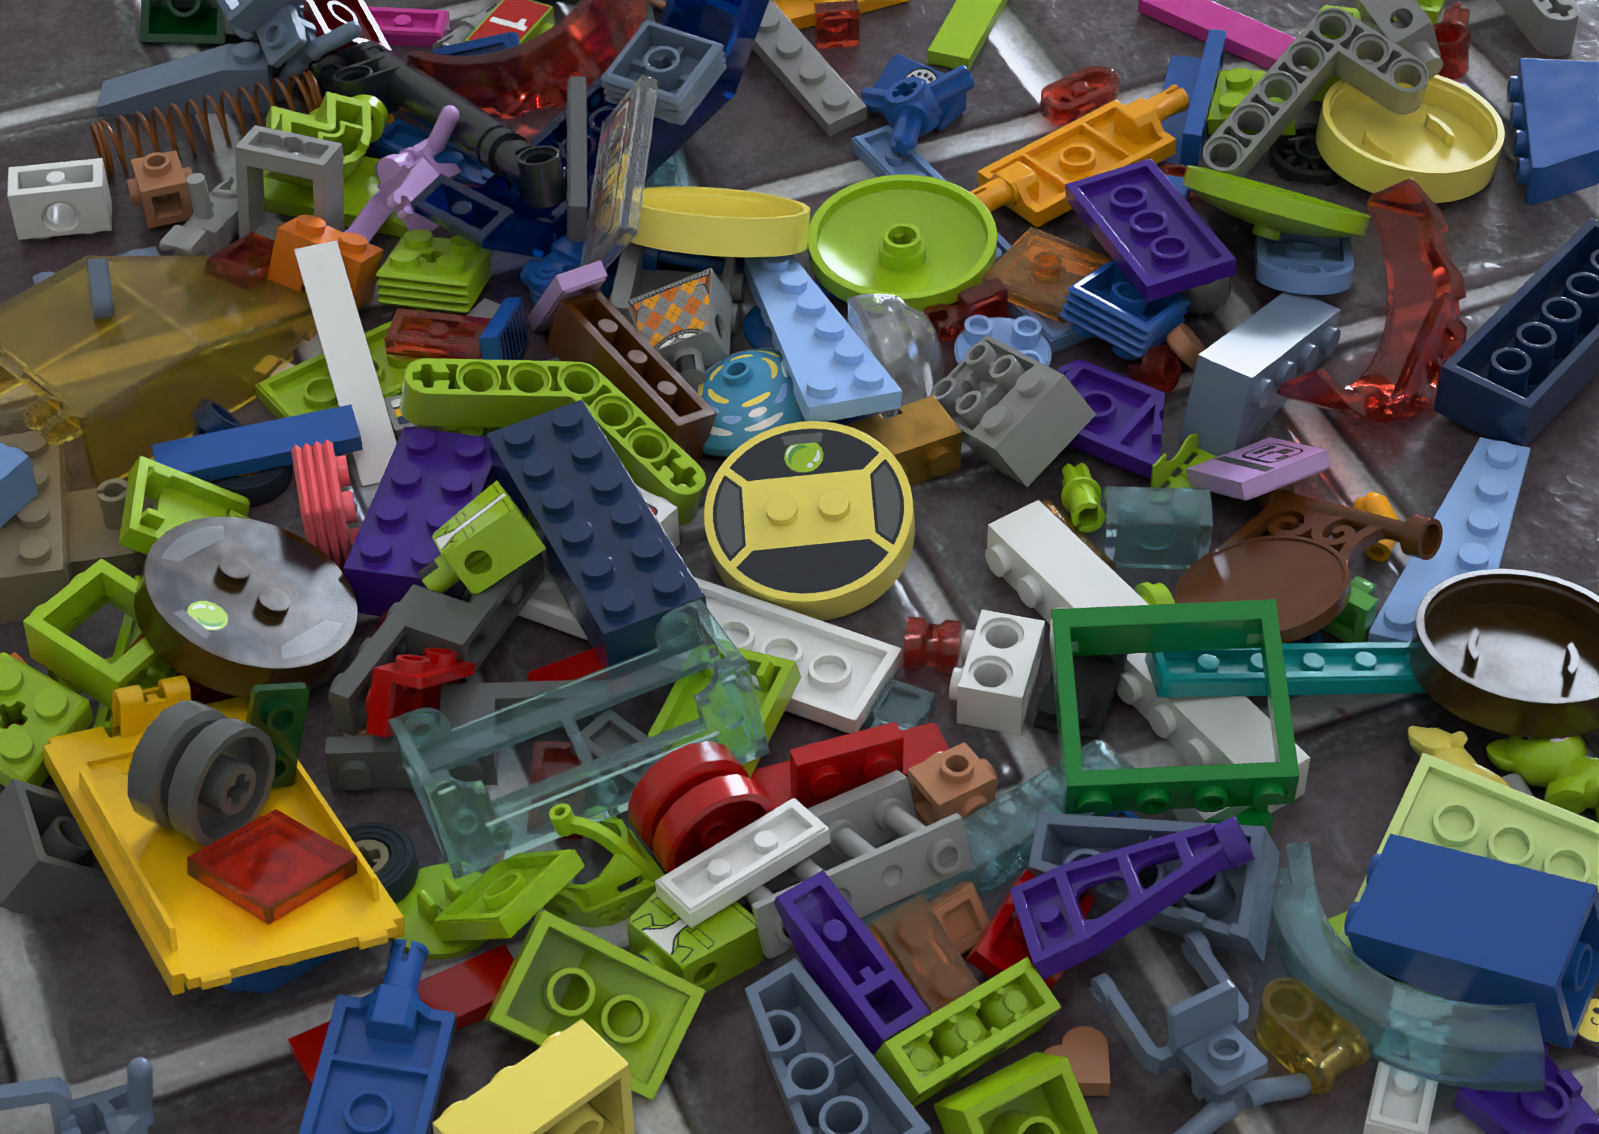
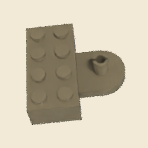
(58, 531)

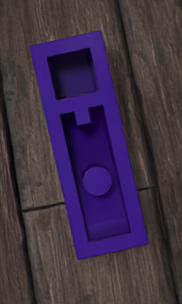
(848, 962)

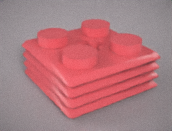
(322, 503)

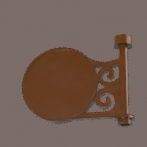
(1299, 563)

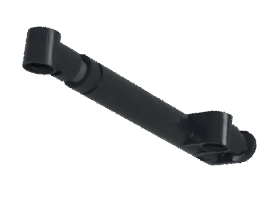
(401, 86)

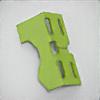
(1163, 469)

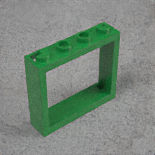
(1172, 630)

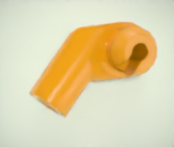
(1377, 504)

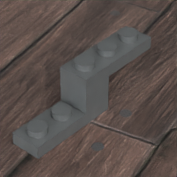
(433, 620)
(375, 762)

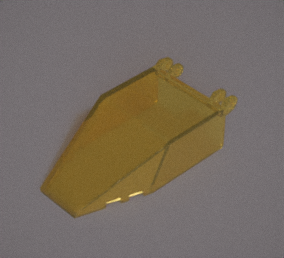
(151, 363)

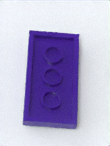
(1150, 230)

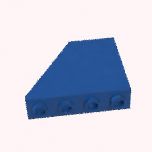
(1555, 126)

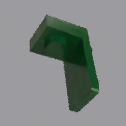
(281, 715)

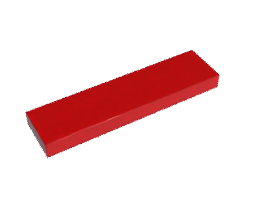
(462, 989)

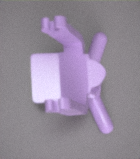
(405, 177)

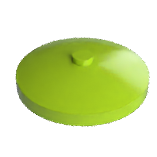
(1274, 208)
(902, 240)

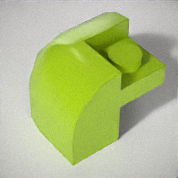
(337, 120)

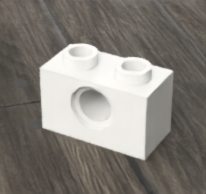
(59, 199)

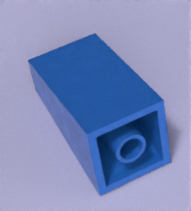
(1480, 931)

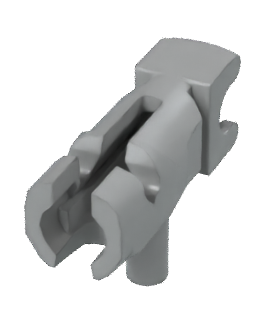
(212, 223)

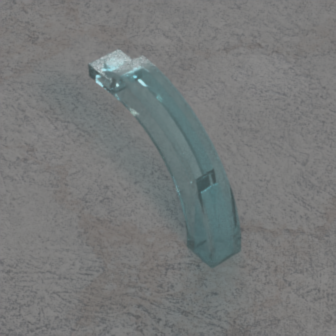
(1403, 1027)

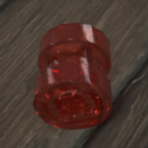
(932, 644)

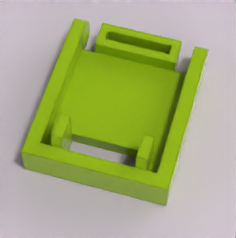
(177, 501)
(775, 676)

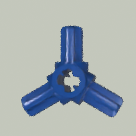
(915, 106)

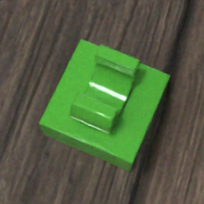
(1359, 614)

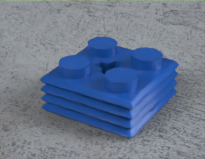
(1114, 310)

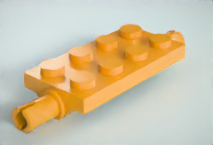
(1103, 140)

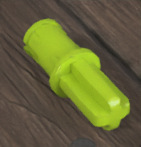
(1082, 498)

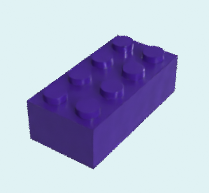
(421, 490)

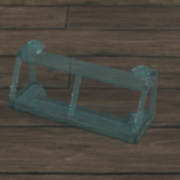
(484, 832)

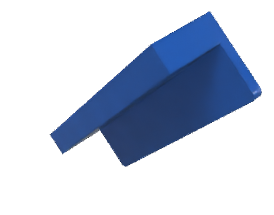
(1199, 81)

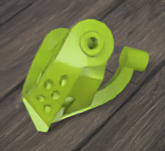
(599, 900)

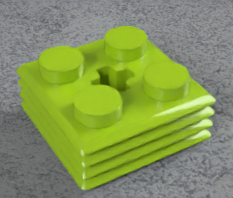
(434, 273)
(47, 712)

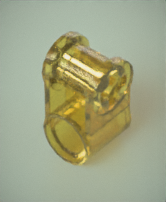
(1311, 1038)

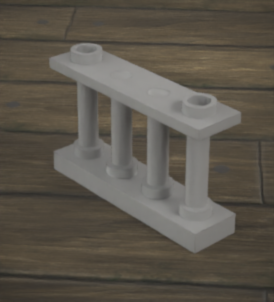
(873, 875)

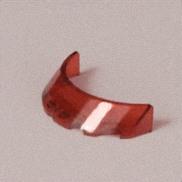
(538, 70)
(1420, 322)

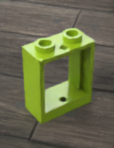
(52, 647)

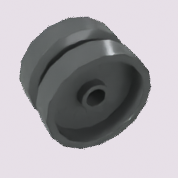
(200, 772)

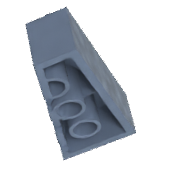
(1242, 371)
(1228, 908)
(821, 1064)

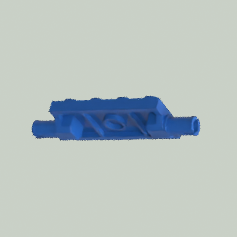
(382, 1057)

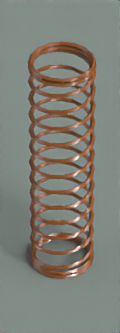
(307, 85)

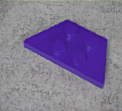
(1126, 418)

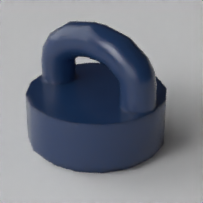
(212, 418)

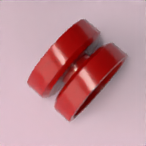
(693, 802)

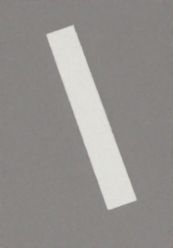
(347, 355)

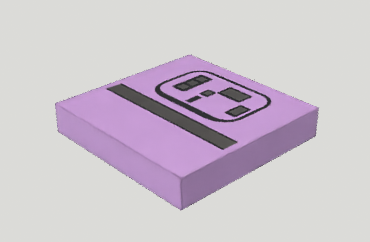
(1258, 468)

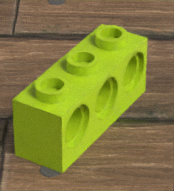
(968, 1032)

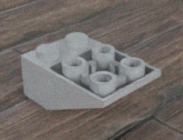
(1012, 408)

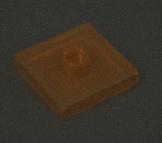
(1041, 270)

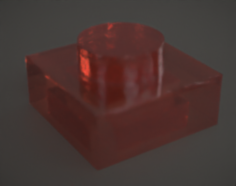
(836, 24)

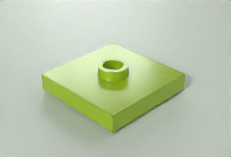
(507, 896)

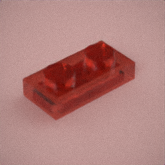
(435, 335)

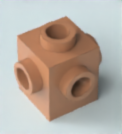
(160, 188)
(951, 784)

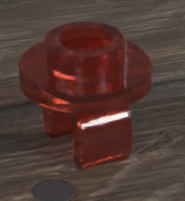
(1158, 369)

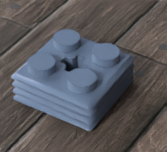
(679, 61)

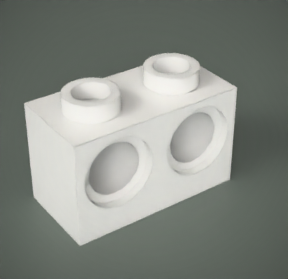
(998, 671)

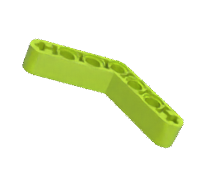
(515, 390)

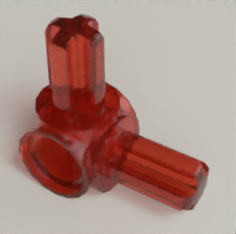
(1454, 41)

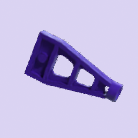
(1050, 904)

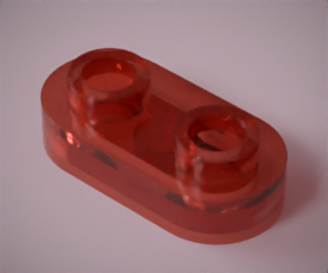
(1079, 94)

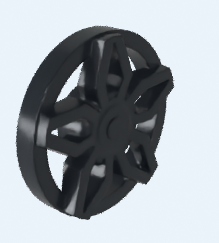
(1301, 153)

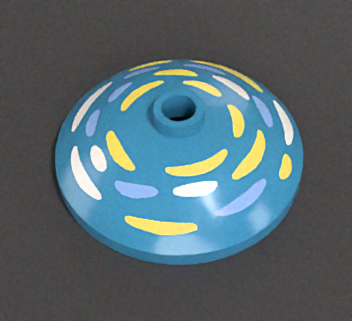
(749, 398)

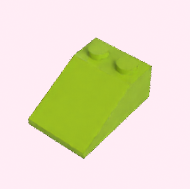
(576, 976)

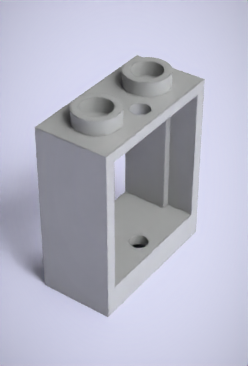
(293, 156)

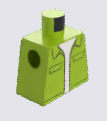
(481, 544)
(701, 954)

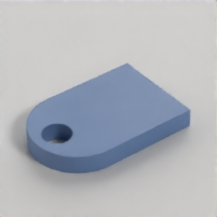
(1304, 264)

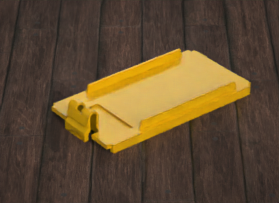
(183, 923)

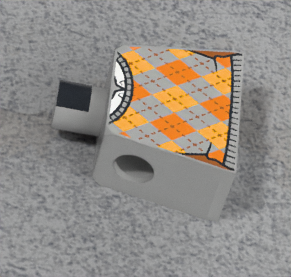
(687, 323)

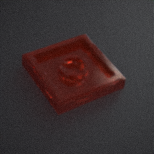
(272, 866)

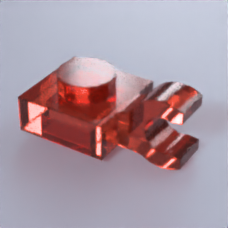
(983, 299)

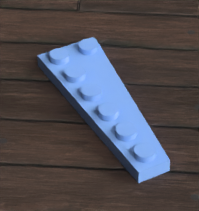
(820, 351)
(1475, 533)

